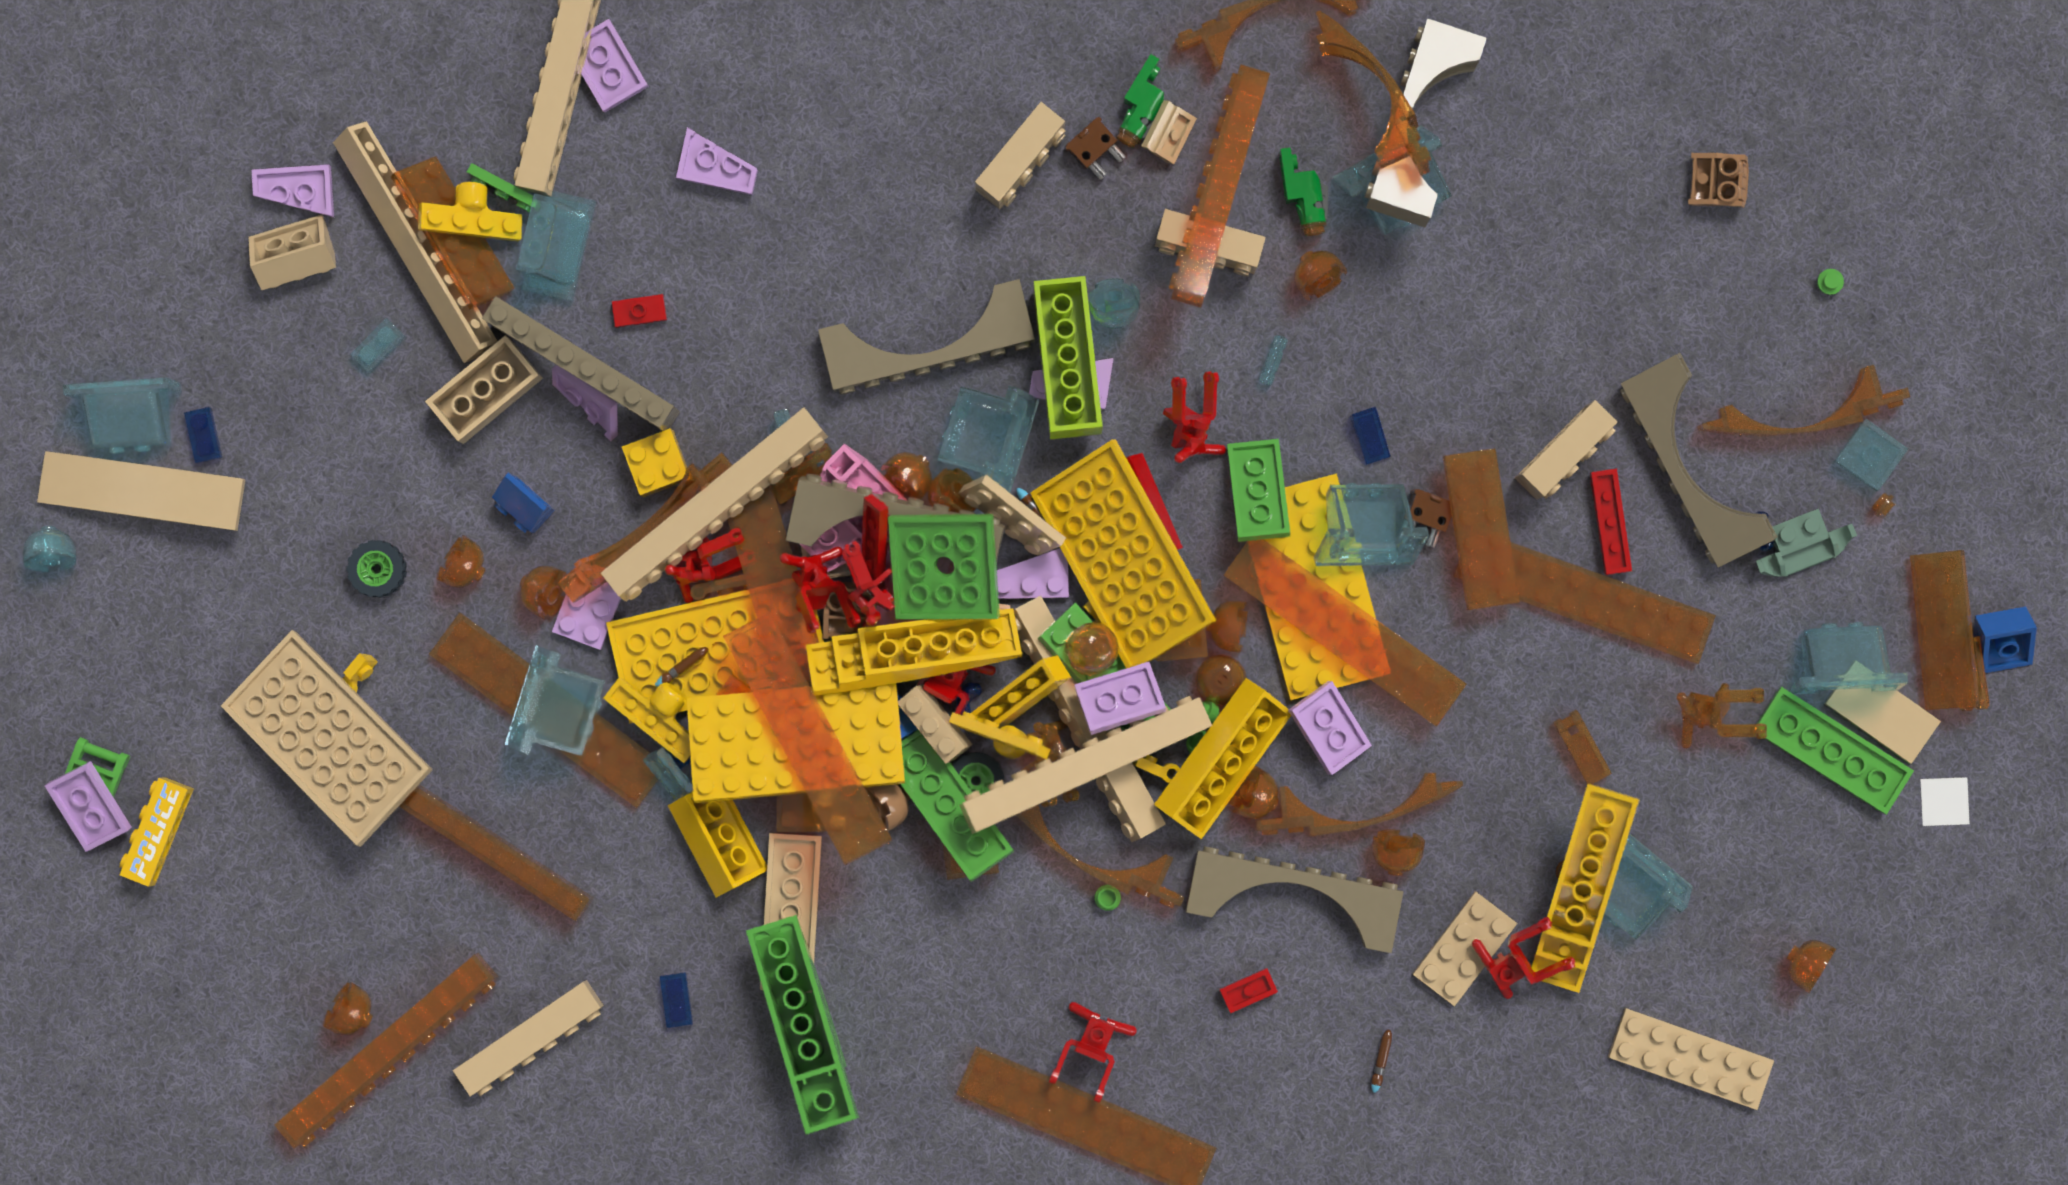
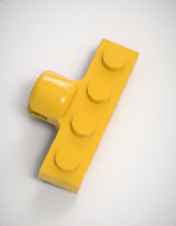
(470, 216)
(654, 714)
(1007, 740)

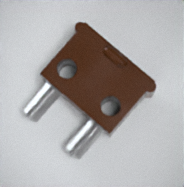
(1090, 142)
(1429, 510)

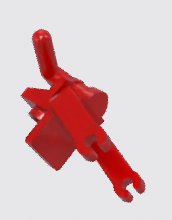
(1191, 425)
(698, 564)
(865, 584)
(817, 586)
(949, 687)
(1514, 966)
(1093, 1043)

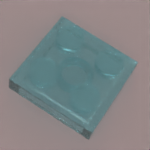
(1871, 455)

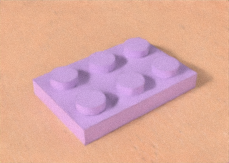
(610, 68)
(587, 617)
(1120, 698)
(1330, 727)
(88, 806)

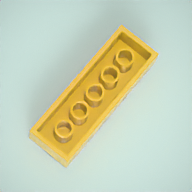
(1223, 758)

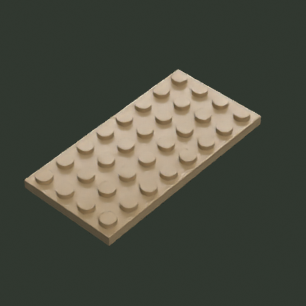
(326, 738)

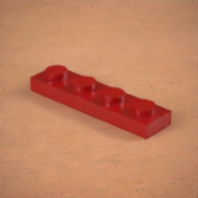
(1610, 521)
(874, 536)

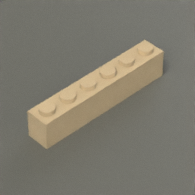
(527, 1038)

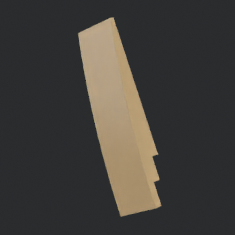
(141, 490)

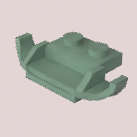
(1803, 544)

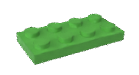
(1258, 490)

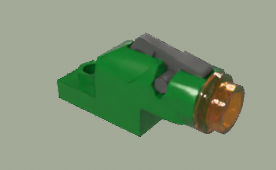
(1144, 103)
(1307, 192)

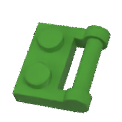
(109, 777)

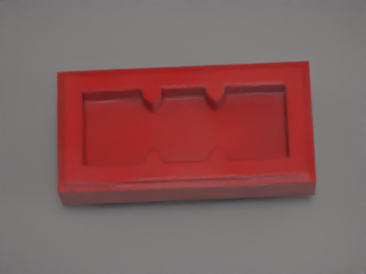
(639, 310)

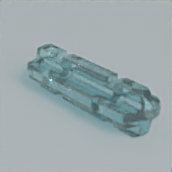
(1273, 360)

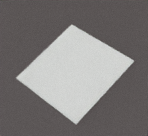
(1944, 801)

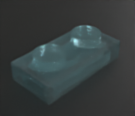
(378, 345)
(668, 773)

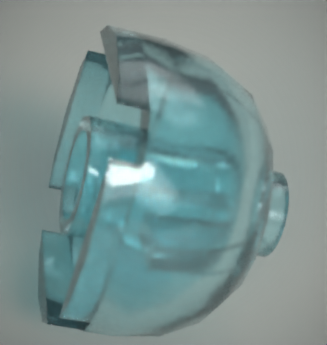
(1114, 303)
(49, 548)

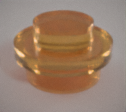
(1883, 505)

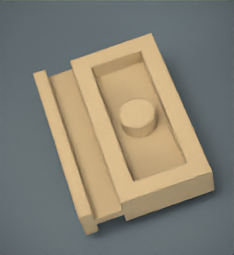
(1169, 132)

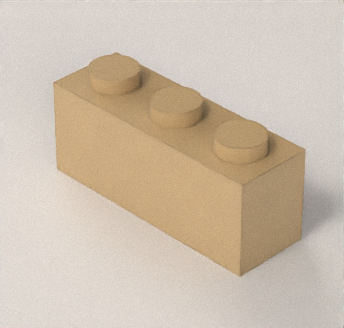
(934, 724)

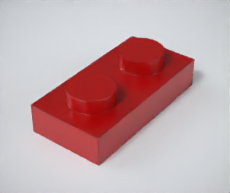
(1248, 990)

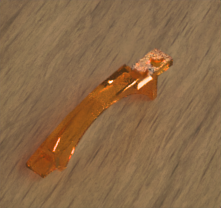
(1216, 35)
(1402, 133)
(1863, 398)
(587, 571)
(1297, 815)
(1146, 878)

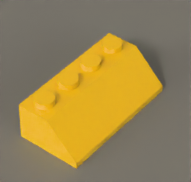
(718, 842)

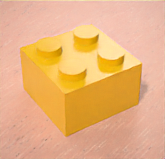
(655, 462)

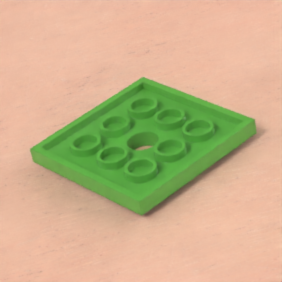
(922, 588)

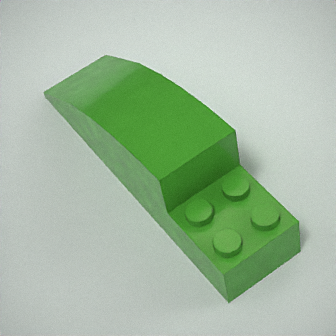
(803, 1024)

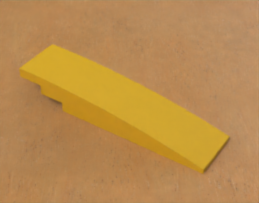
(910, 652)
(1585, 883)

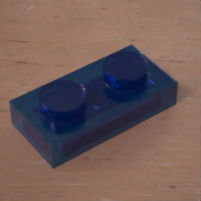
(203, 435)
(676, 999)

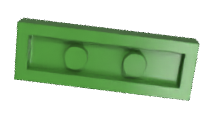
(502, 188)

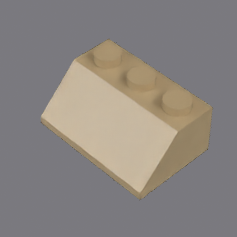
(291, 252)

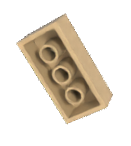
(1020, 155)
(1237, 248)
(484, 389)
(1566, 449)

